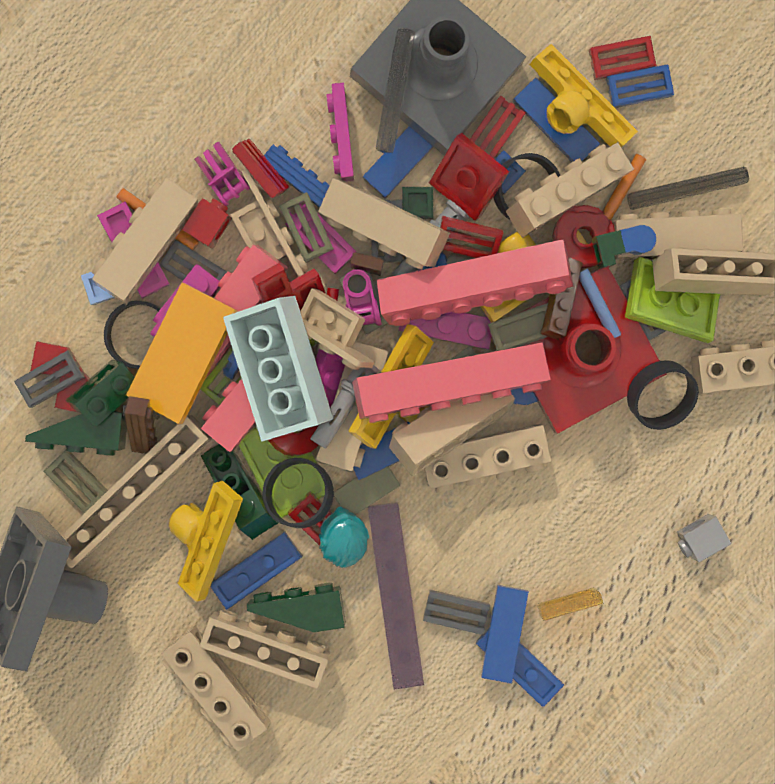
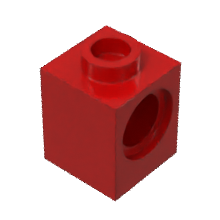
(208, 222)

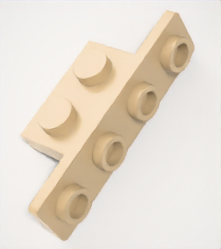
(258, 227)
(334, 328)

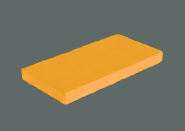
(181, 353)

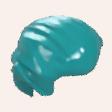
(343, 538)

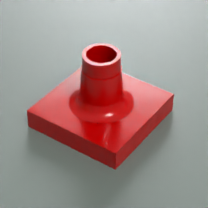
(584, 389)

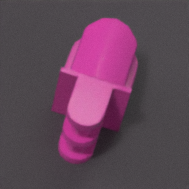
(223, 176)

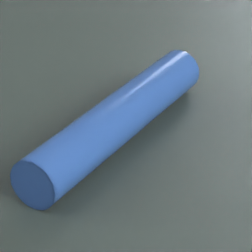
(598, 303)

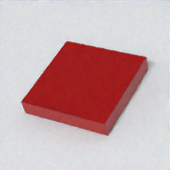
(468, 176)

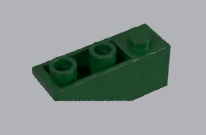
(79, 433)
(227, 467)
(308, 610)

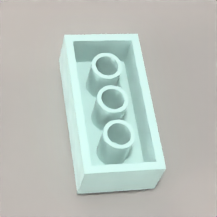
(278, 367)

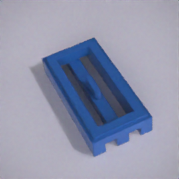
(614, 91)

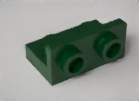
(102, 392)

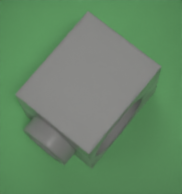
(702, 538)

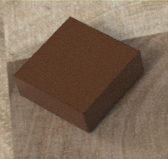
(367, 263)

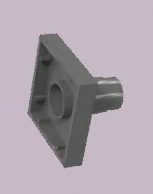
(441, 90)
(39, 587)

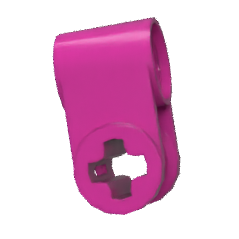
(362, 301)

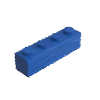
(295, 175)

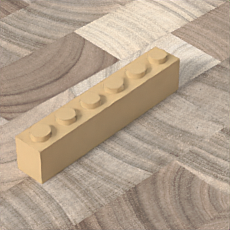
(134, 489)

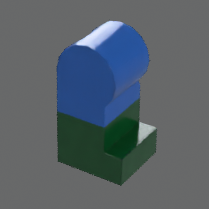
(632, 240)

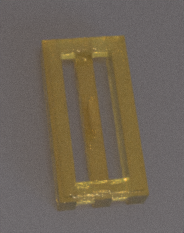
(569, 603)

